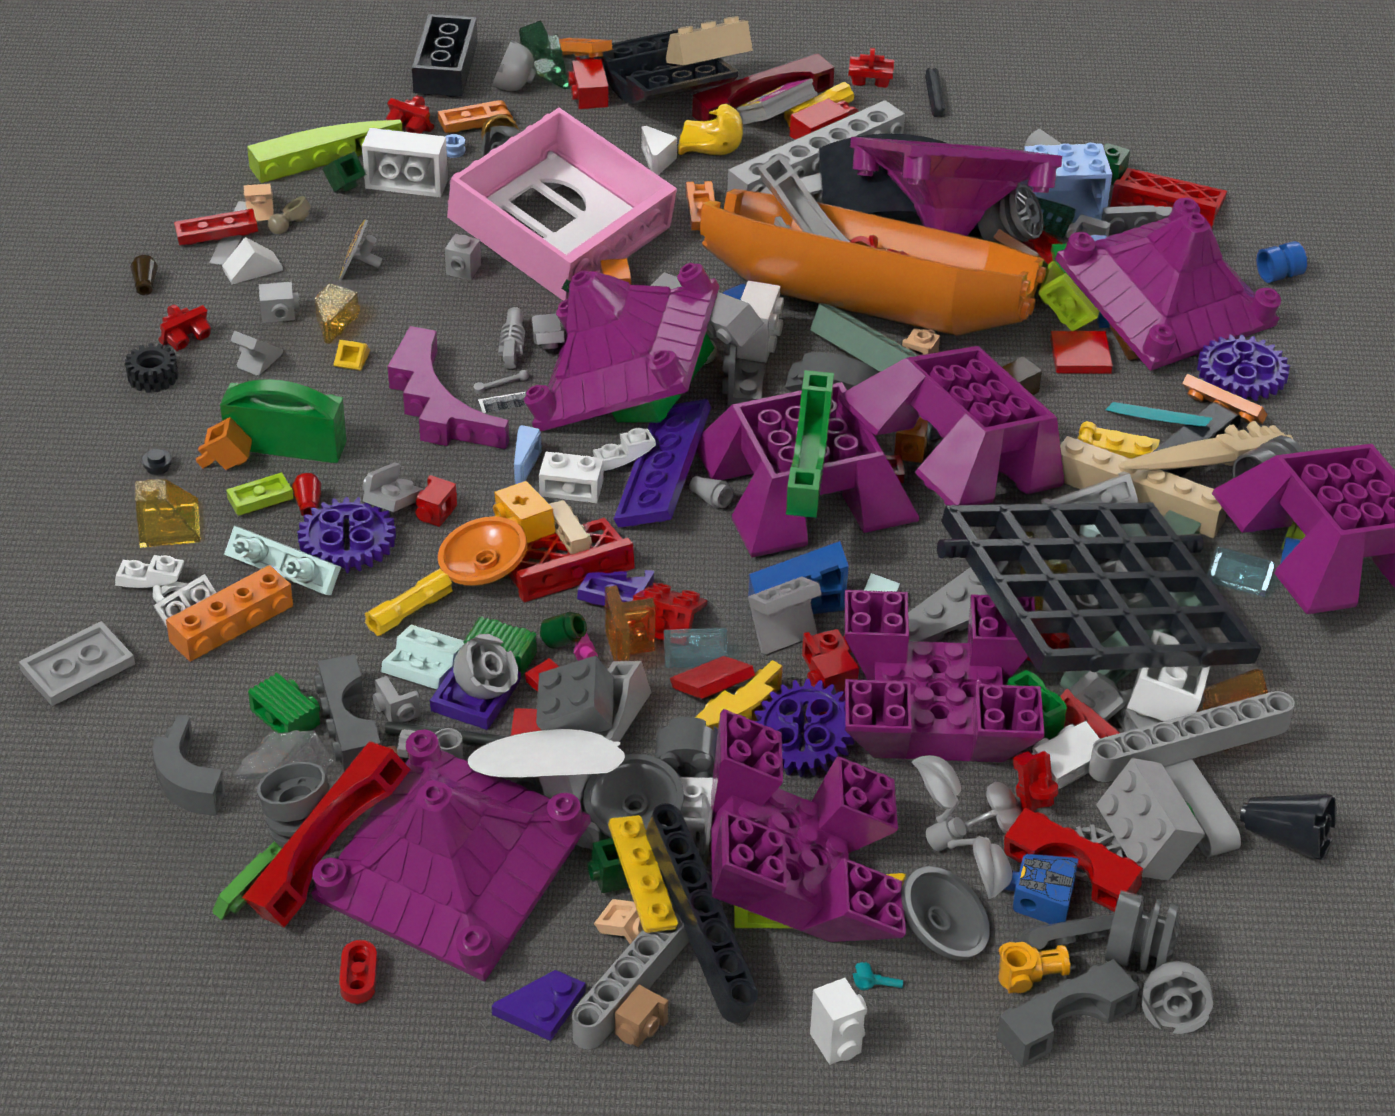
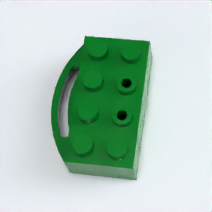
(287, 419)

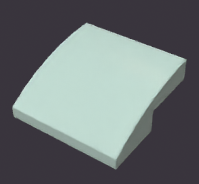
(422, 656)

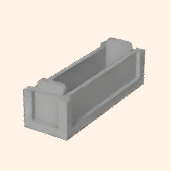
(1110, 491)

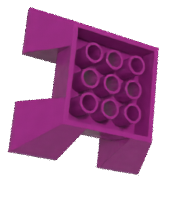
(978, 411)
(762, 440)
(1338, 501)
(937, 694)
(792, 853)

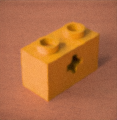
(526, 508)

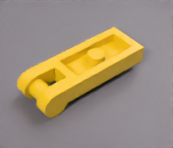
(1116, 441)

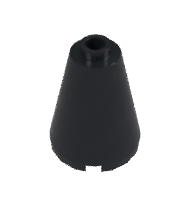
(1293, 821)

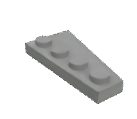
(945, 609)

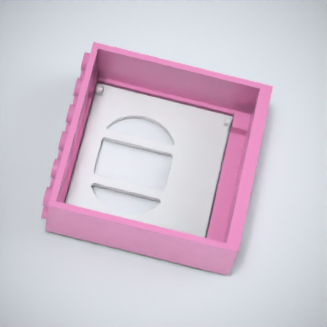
(621, 198)

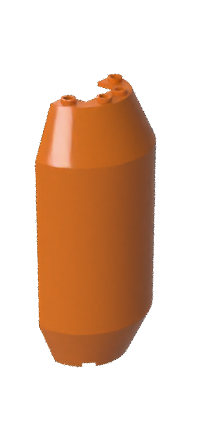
(942, 286)

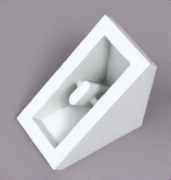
(658, 148)
(250, 262)

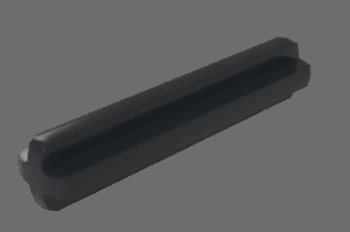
(935, 92)

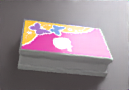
(777, 101)

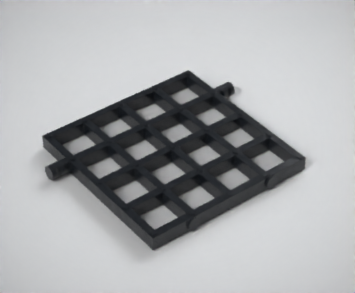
(1103, 585)

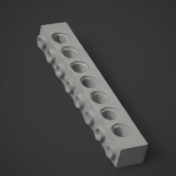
(803, 152)

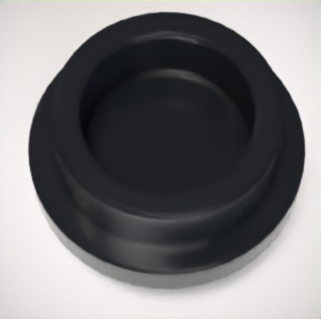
(156, 461)

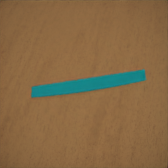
(1158, 414)

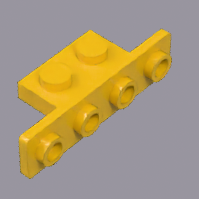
(642, 874)

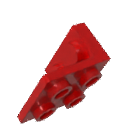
(672, 608)

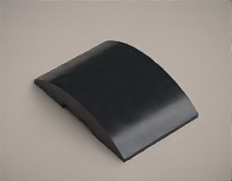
(640, 72)
(862, 193)

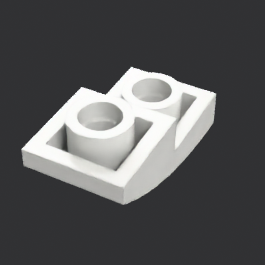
(632, 446)
(159, 572)
(184, 597)

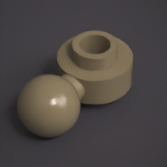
(295, 210)

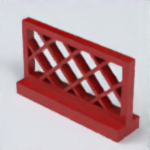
(1164, 192)
(563, 571)

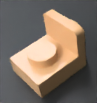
(620, 919)

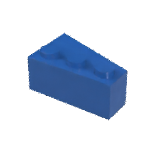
(825, 566)

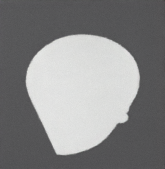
(547, 754)

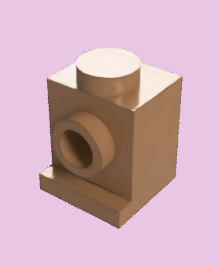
(640, 1016)

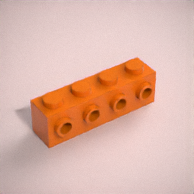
(229, 613)

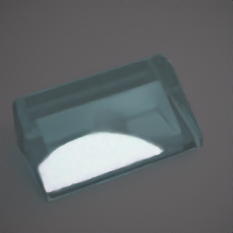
(1241, 571)
(693, 646)

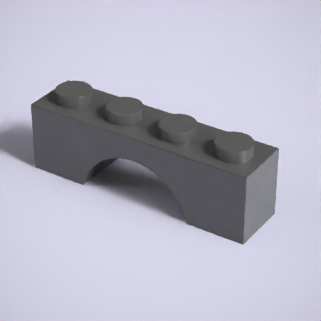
(341, 687)
(1101, 993)

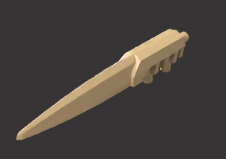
(1213, 451)

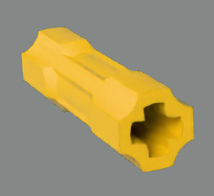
(838, 93)
(391, 612)

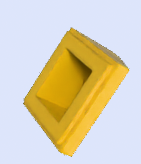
(351, 355)

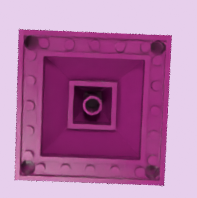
(954, 181)
(1167, 286)
(623, 345)
(452, 859)

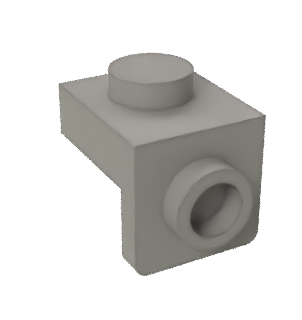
(1089, 225)
(547, 331)
(1099, 694)
(395, 707)

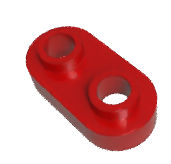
(357, 978)

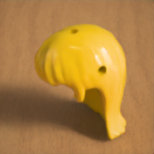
(713, 136)

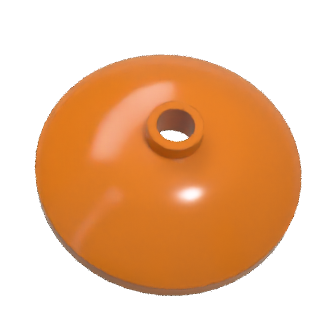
(482, 551)

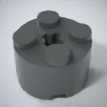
(687, 747)

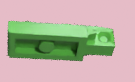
(231, 897)

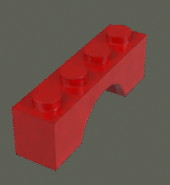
(1106, 870)

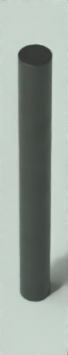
(468, 737)

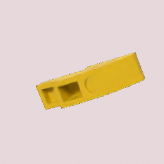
(747, 698)

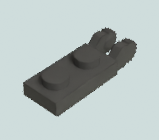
(1132, 217)

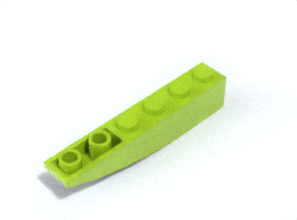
(310, 148)

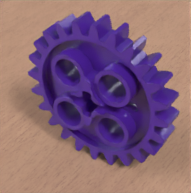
(1243, 367)
(369, 533)
(827, 727)

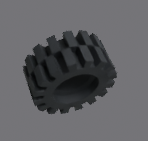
(151, 367)

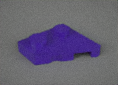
(594, 584)
(541, 1004)

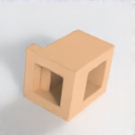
(923, 341)

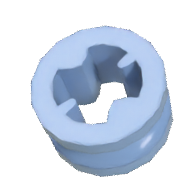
(455, 145)

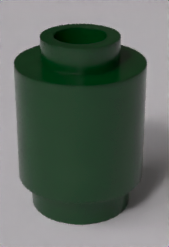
(563, 629)

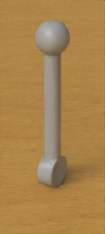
(479, 387)

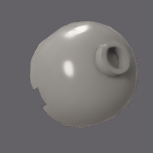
(515, 68)
(485, 667)
(1177, 997)

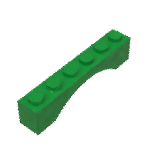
(810, 445)

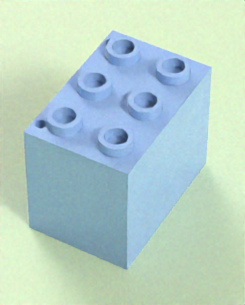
(1080, 181)

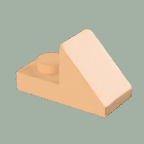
(260, 199)

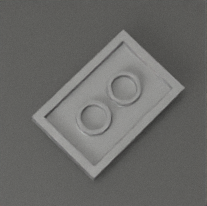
(76, 663)

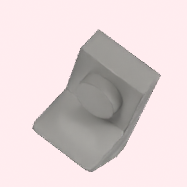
(255, 354)

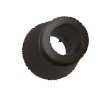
(144, 273)

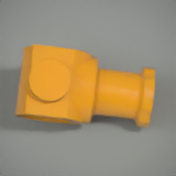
(1024, 965)

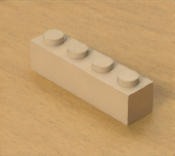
(569, 528)

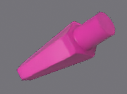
(584, 648)

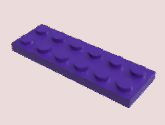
(662, 471)

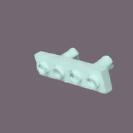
(287, 561)

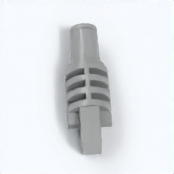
(512, 338)

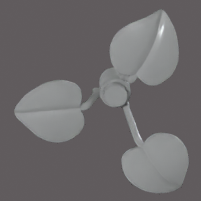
(949, 831)

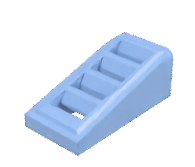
(527, 451)

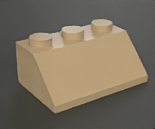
(709, 41)

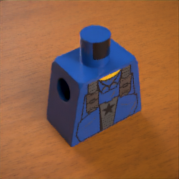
(1044, 887)

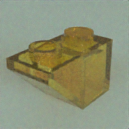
(335, 310)

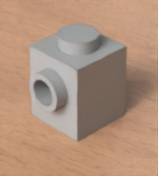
(463, 256)
(278, 302)

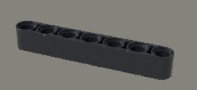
(701, 926)

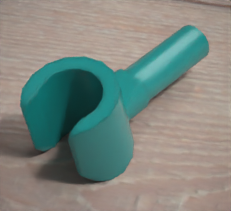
(865, 979)

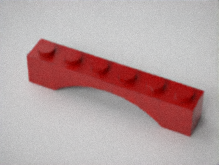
(286, 880)

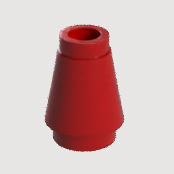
(307, 492)

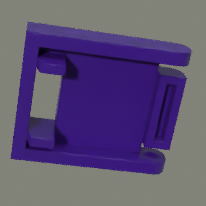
(455, 703)

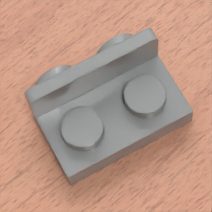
(387, 491)

